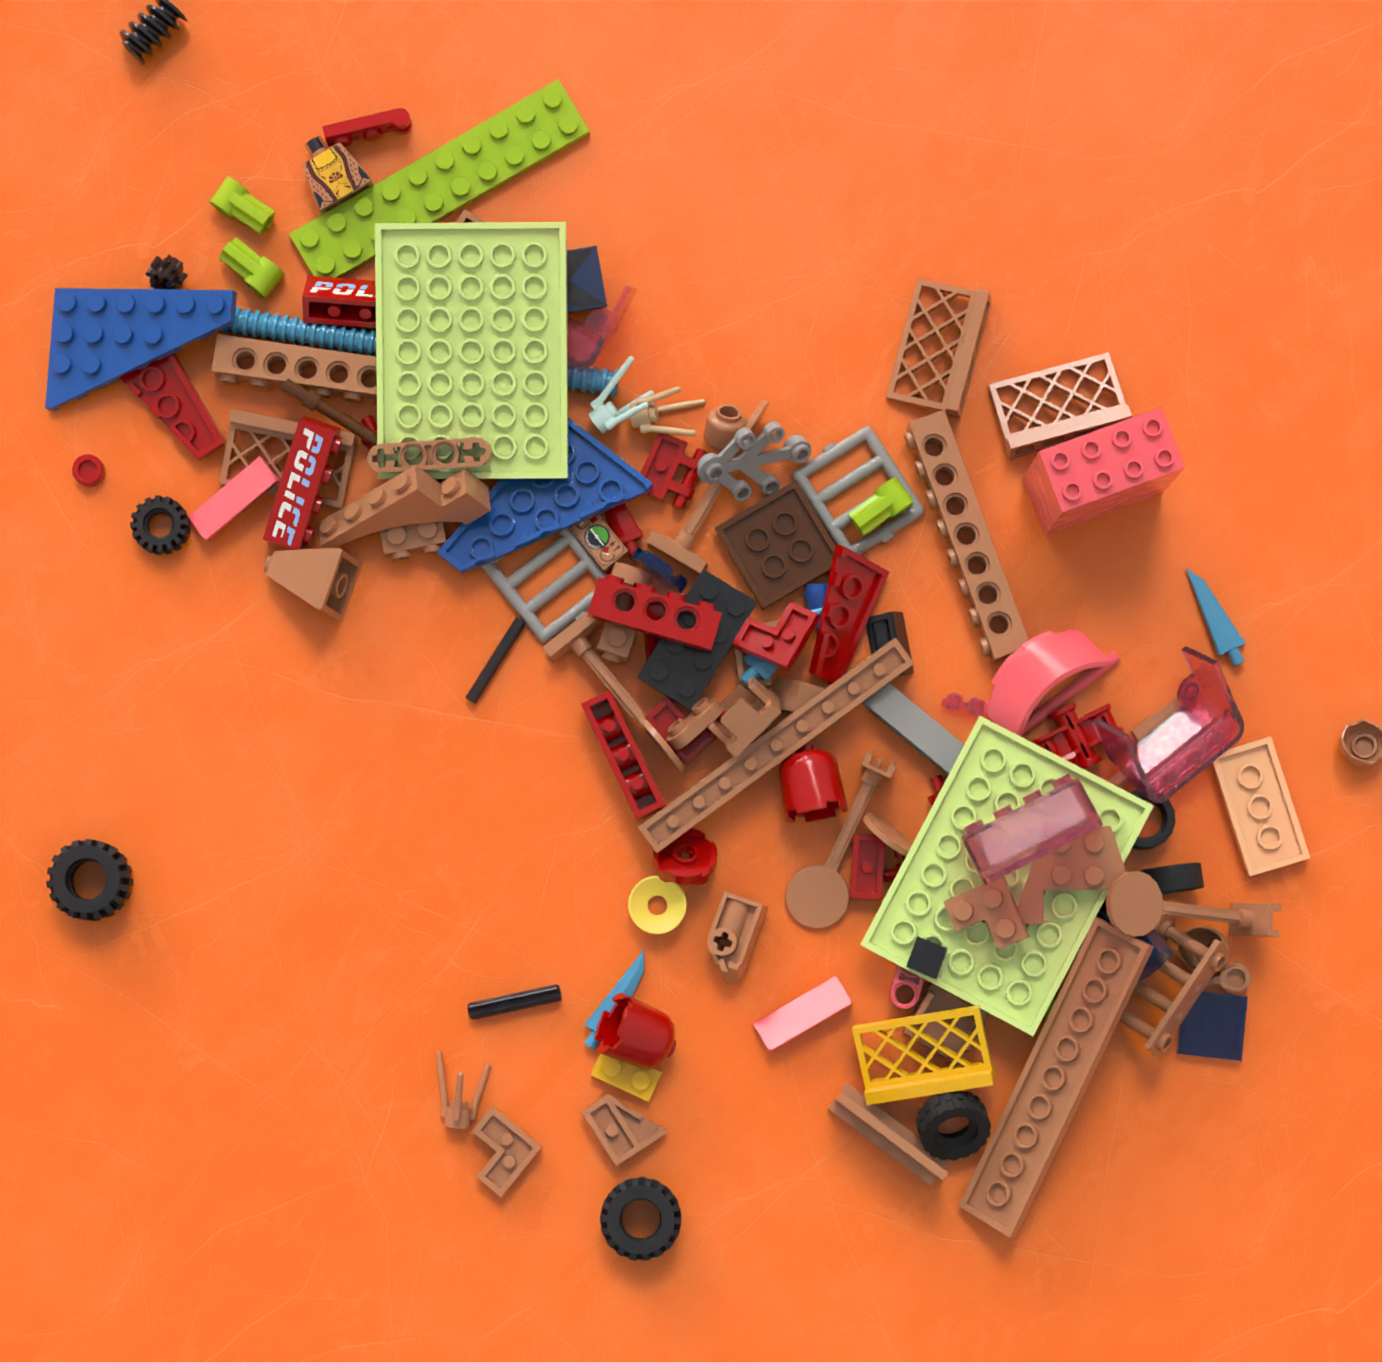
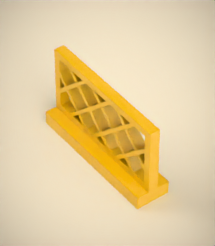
(931, 1081)

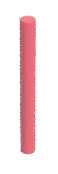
(1068, 693)

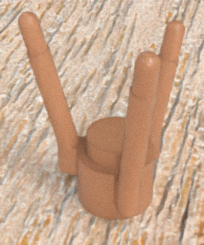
(457, 1112)

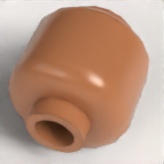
(722, 425)

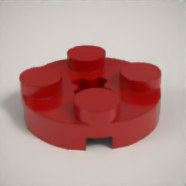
(687, 871)

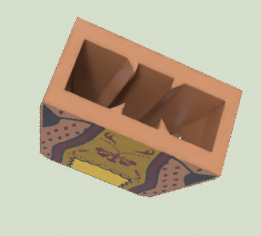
(333, 174)

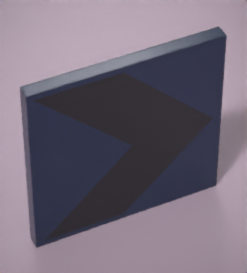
(584, 280)

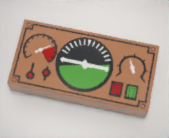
(600, 542)

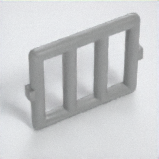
(817, 500)
(527, 610)

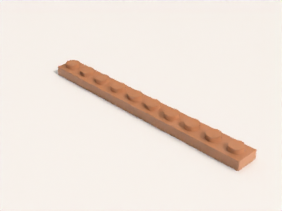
(775, 745)

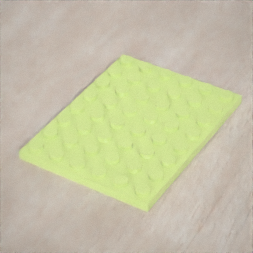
(474, 344)
(1020, 979)

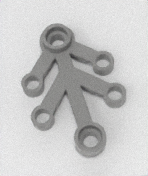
(715, 467)

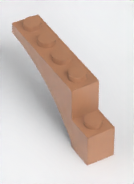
(407, 500)

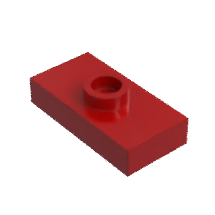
(867, 867)

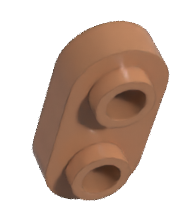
(685, 730)

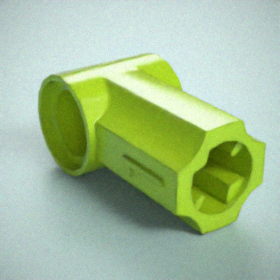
(235, 201)
(257, 272)
(887, 502)

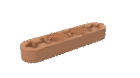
(429, 452)

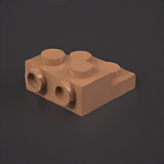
(410, 538)

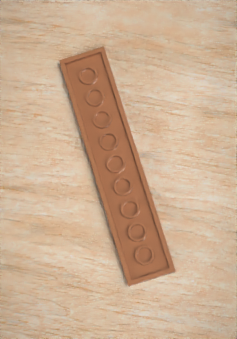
(1055, 1077)

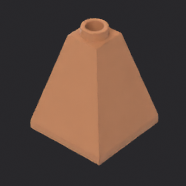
(317, 576)

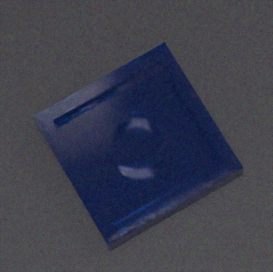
(1214, 1027)

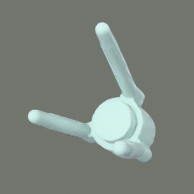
(607, 415)

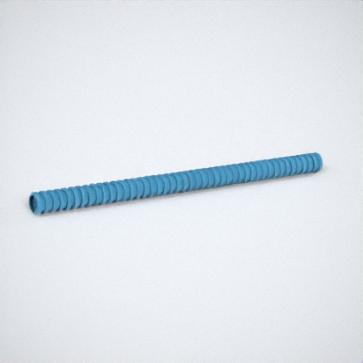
(365, 342)

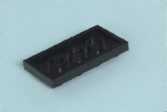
(684, 670)

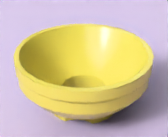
(639, 900)

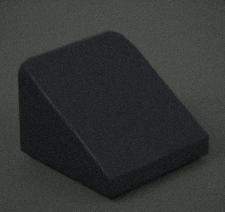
(927, 957)

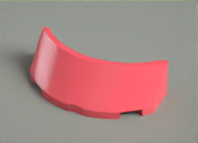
(1035, 671)

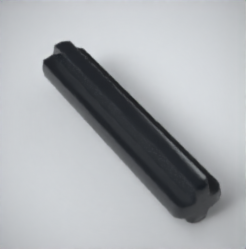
(514, 1002)

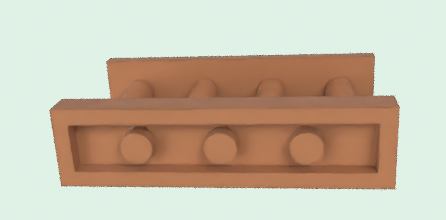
(1211, 960)

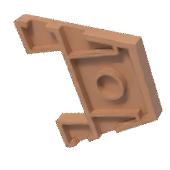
(1082, 864)

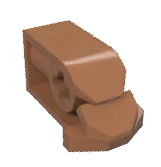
(741, 923)

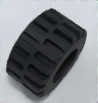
(63, 873)
(661, 1239)

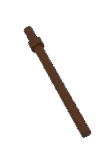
(312, 400)

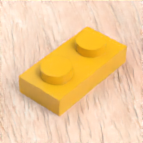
(626, 1076)

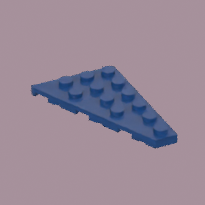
(116, 331)
(540, 507)

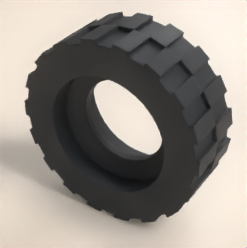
(956, 1144)

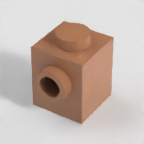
(616, 643)

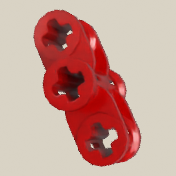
(1076, 734)

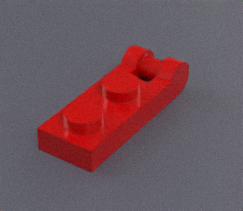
(368, 127)

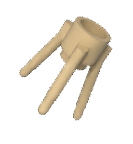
(646, 417)

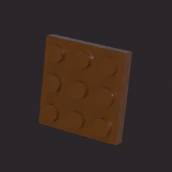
(778, 544)

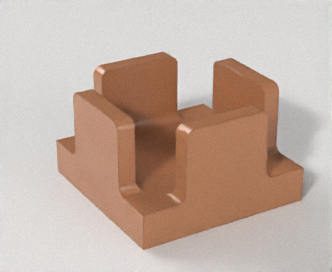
(746, 715)
(938, 1000)

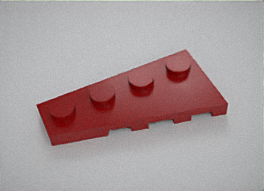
(177, 404)
(846, 609)

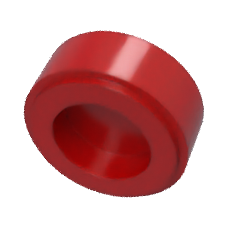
(88, 470)

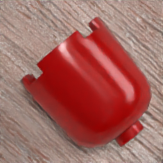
(811, 785)
(635, 1033)

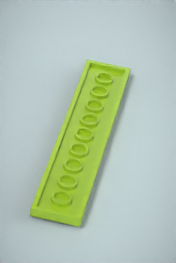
(443, 180)

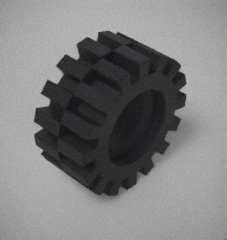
(156, 506)

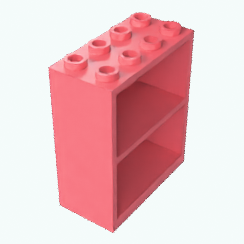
(1103, 471)

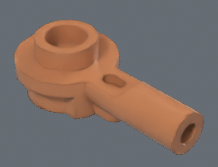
(1233, 978)

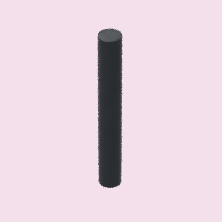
(495, 660)

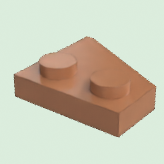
(620, 1129)

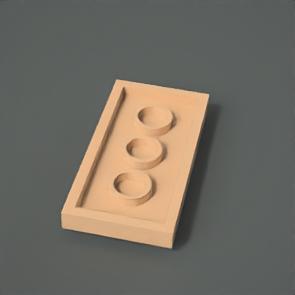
(1259, 807)

